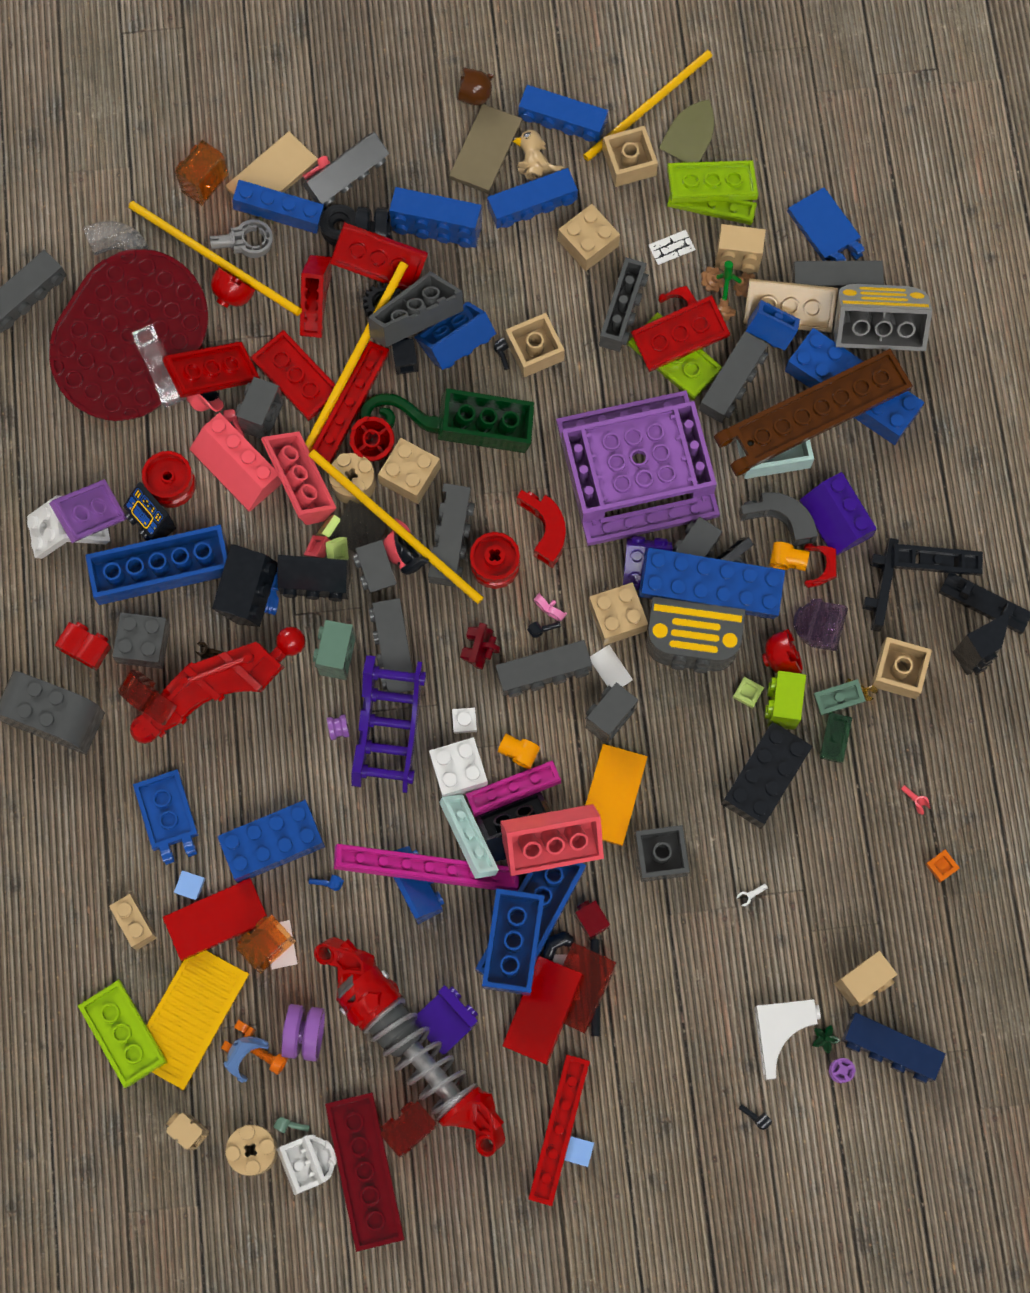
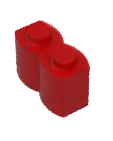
(82, 645)

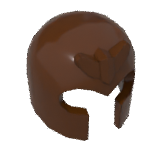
(475, 87)

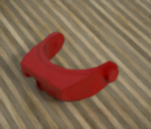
(681, 292)
(831, 567)

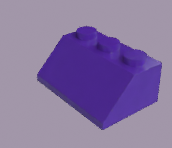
(838, 514)

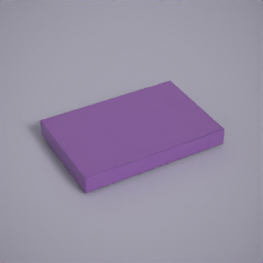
(88, 511)

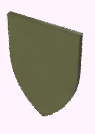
(690, 133)

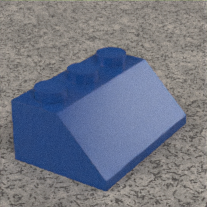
(456, 336)
(419, 895)

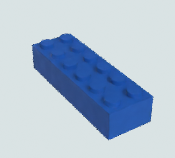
(821, 359)
(157, 564)
(712, 582)
(557, 886)

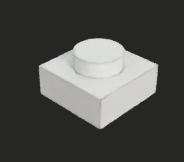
(464, 720)

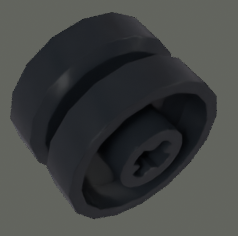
(381, 223)

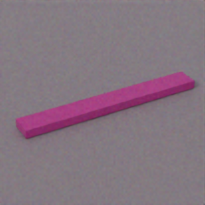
(418, 868)

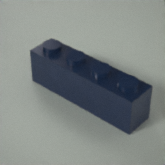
(893, 1047)

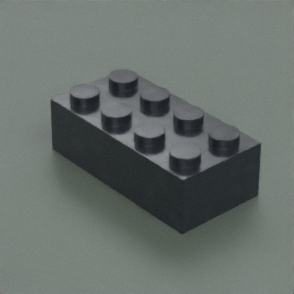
(766, 775)

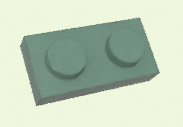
(839, 697)

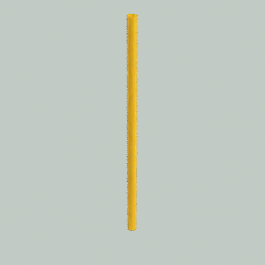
(215, 258)
(357, 352)
(395, 526)

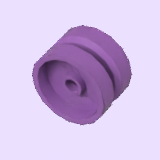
(302, 1032)

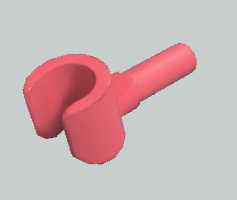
(322, 162)
(231, 417)
(919, 801)

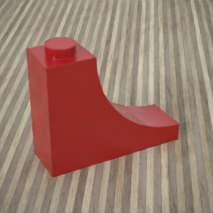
(314, 289)

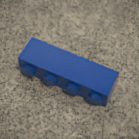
(562, 114)
(532, 198)
(277, 206)

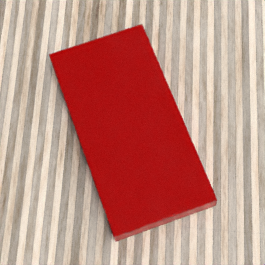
(376, 256)
(680, 333)
(210, 369)
(295, 374)
(215, 919)
(544, 1012)

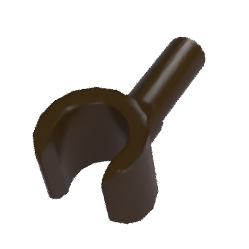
(208, 651)

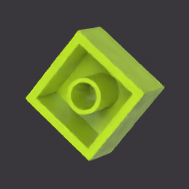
(786, 699)

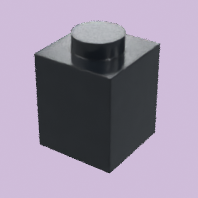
(405, 356)

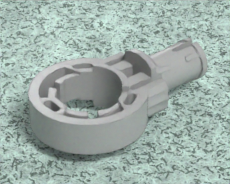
(236, 241)

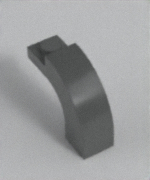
(787, 510)

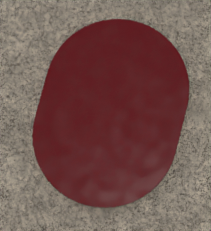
(94, 341)

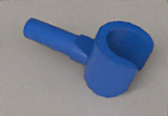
(335, 882)

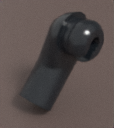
(557, 941)

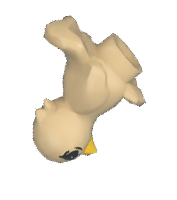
(535, 163)

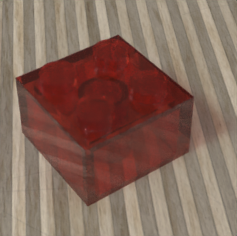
(408, 1129)

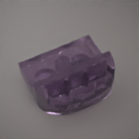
(820, 624)

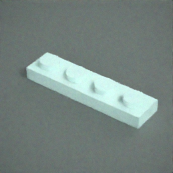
(468, 836)

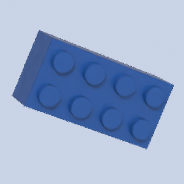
(435, 217)
(271, 841)
(513, 941)

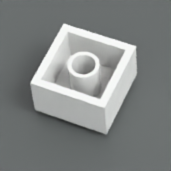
(458, 768)

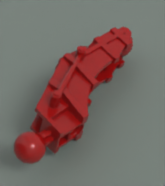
(237, 670)

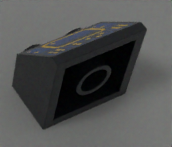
(148, 514)

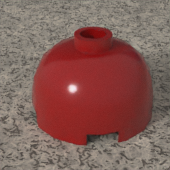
(230, 289)
(372, 429)
(782, 654)

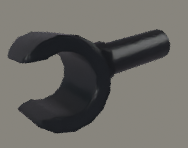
(499, 347)
(536, 630)
(762, 1121)

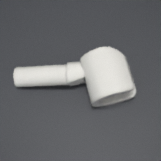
(752, 894)

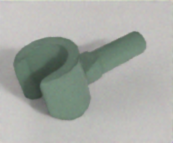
(282, 1124)

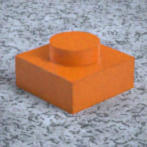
(942, 866)

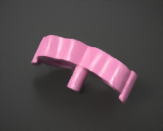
(548, 608)

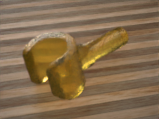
(865, 691)

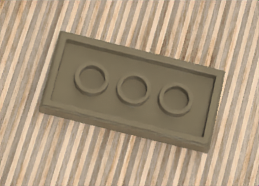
(485, 148)

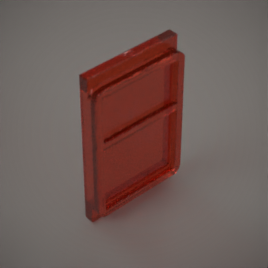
(596, 977)

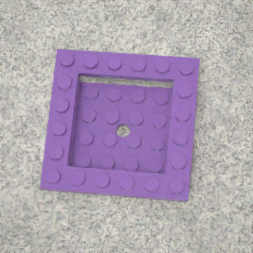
(606, 478)

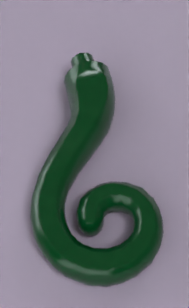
(424, 421)

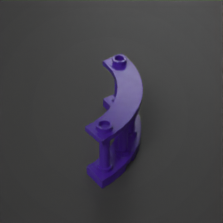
(368, 719)

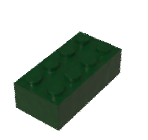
(485, 420)

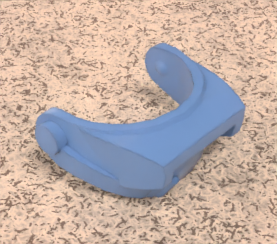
(239, 1050)

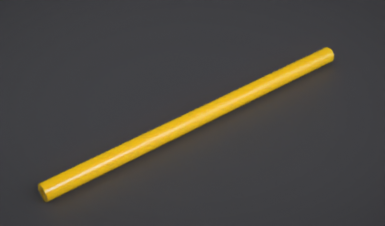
(651, 102)

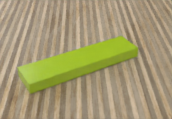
(736, 211)

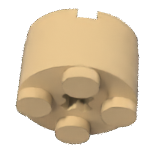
(353, 466)
(238, 1153)

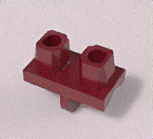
(482, 648)

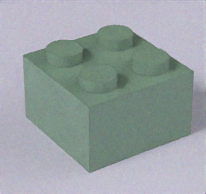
(335, 649)

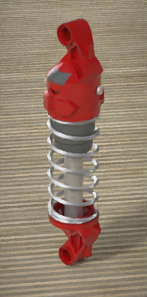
(378, 1008)

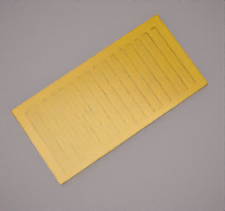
(193, 1013)

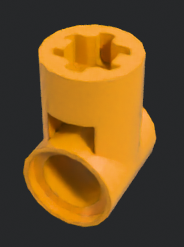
(786, 557)
(521, 752)

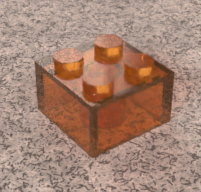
(201, 172)
(265, 943)

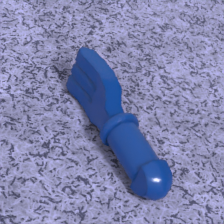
(272, 603)

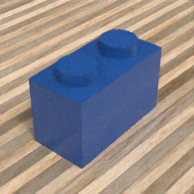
(772, 325)

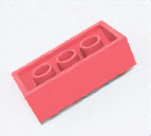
(235, 462)
(299, 477)
(552, 839)

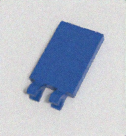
(826, 226)
(167, 814)

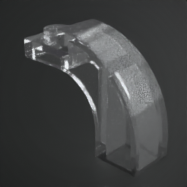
(113, 235)
(153, 352)

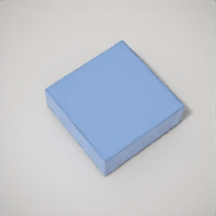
(189, 885)
(579, 1151)

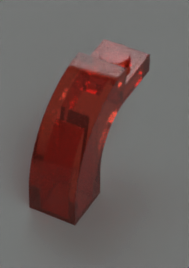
(139, 692)

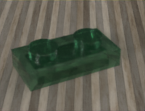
(835, 738)

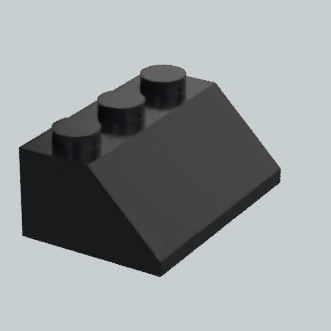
(313, 577)
(245, 586)
(981, 646)
(491, 826)

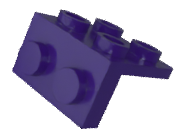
(635, 557)
(447, 1019)

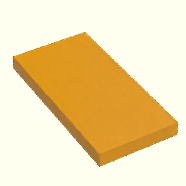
(615, 790)

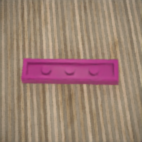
(513, 788)

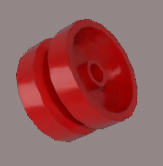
(169, 478)
(491, 547)

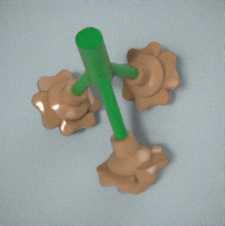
(714, 281)

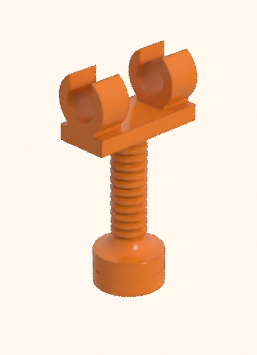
(276, 1063)

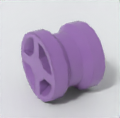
(338, 727)
(845, 1068)

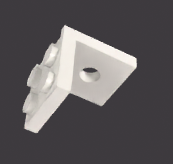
(49, 534)

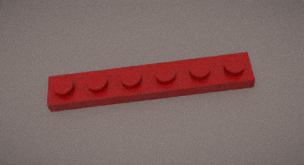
(350, 400)
(559, 1130)

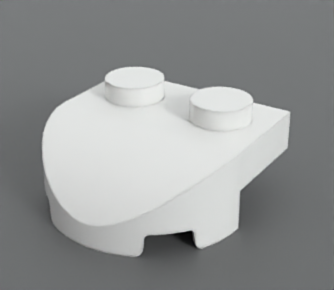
(307, 1162)

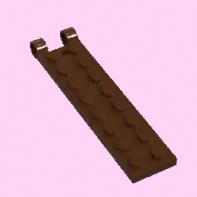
(816, 410)

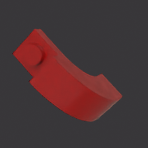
(553, 540)

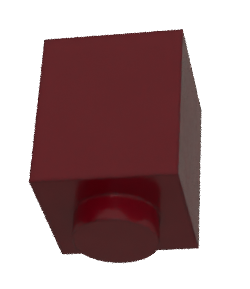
(591, 919)

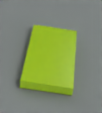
(712, 181)
(690, 372)
(122, 1034)

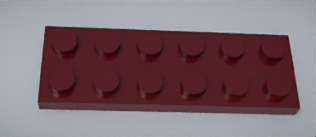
(364, 1172)

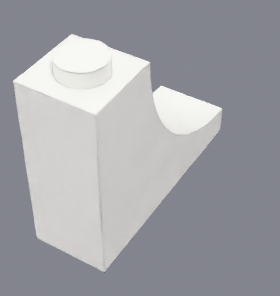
(777, 1024)

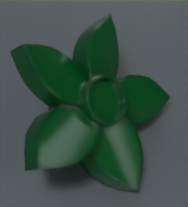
(825, 1039)

